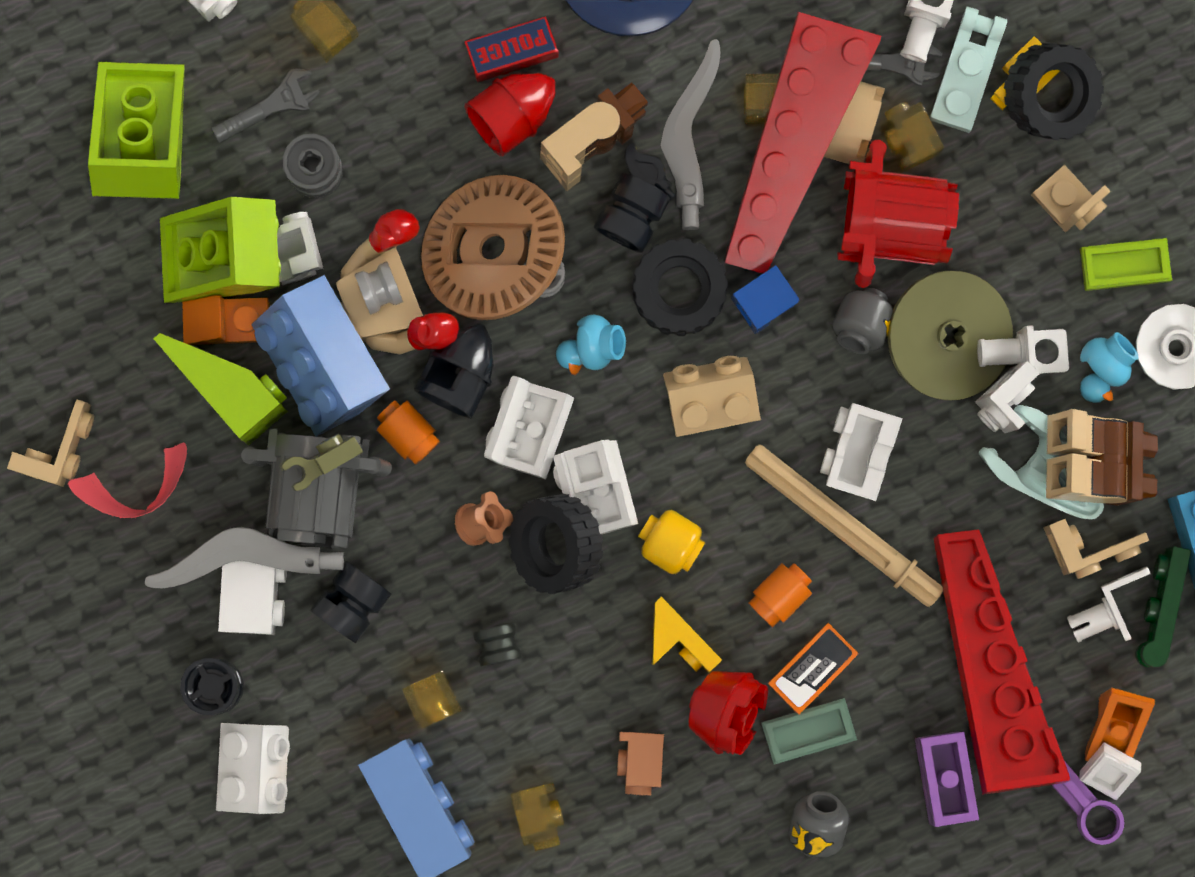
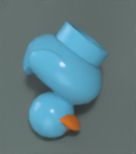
(595, 345)
(1111, 363)

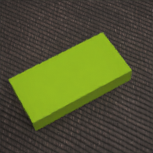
(1126, 264)

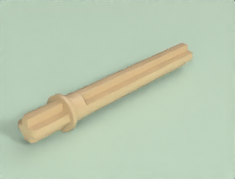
(844, 526)

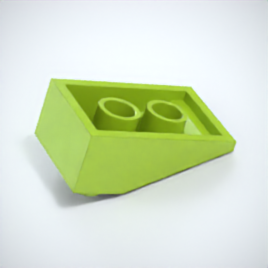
(137, 130)
(220, 249)
(233, 391)

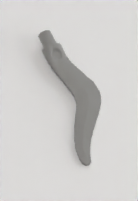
(678, 141)
(246, 546)

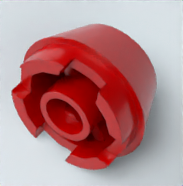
(726, 710)

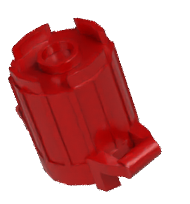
(895, 216)

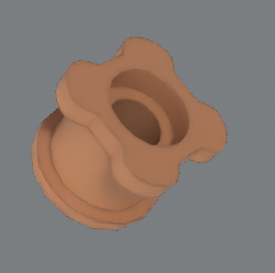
(482, 521)

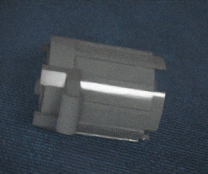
(326, 508)

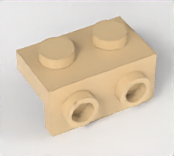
(712, 395)

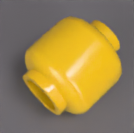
(671, 542)

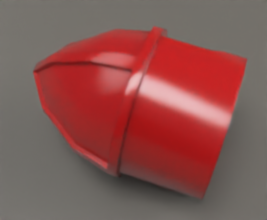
(511, 109)

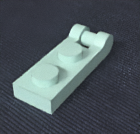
(967, 71)

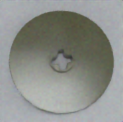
(918, 333)

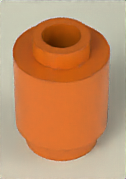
(407, 431)
(781, 594)

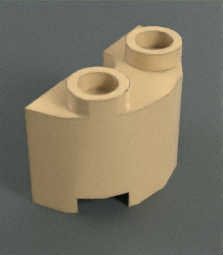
(857, 125)

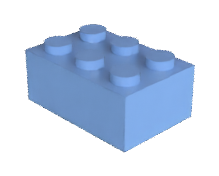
(319, 356)
(418, 808)

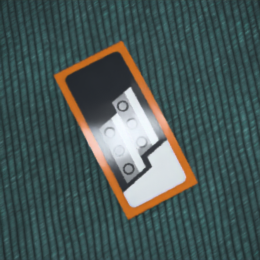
(813, 668)

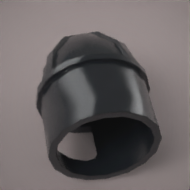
(464, 390)

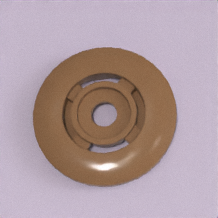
(486, 209)

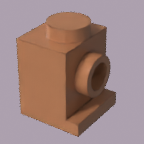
(641, 761)

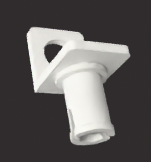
(923, 27)
(1022, 349)
(1107, 613)

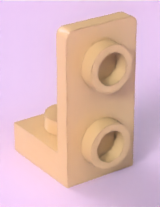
(1069, 200)
(67, 462)
(1067, 542)

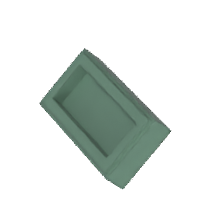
(809, 731)

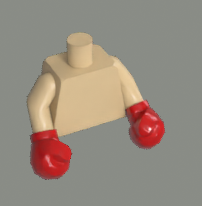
(398, 326)

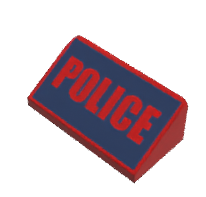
(511, 49)

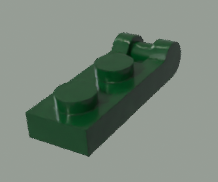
(1163, 609)

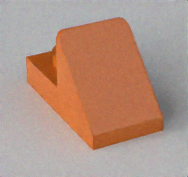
(221, 320)
(1120, 721)

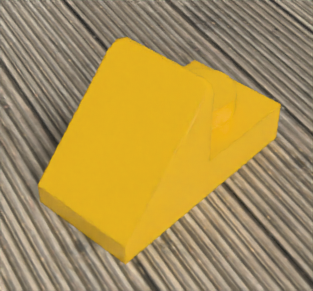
(670, 629)

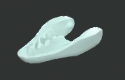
(1033, 475)

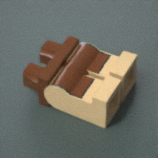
(592, 133)
(1100, 459)

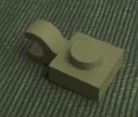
(331, 454)

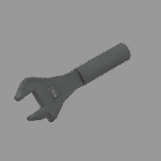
(898, 64)
(285, 97)

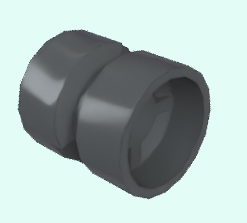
(312, 166)

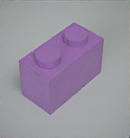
(946, 778)

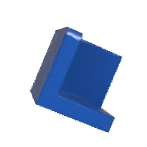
(765, 299)

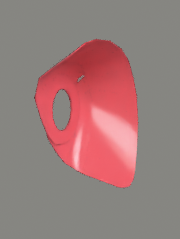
(93, 493)

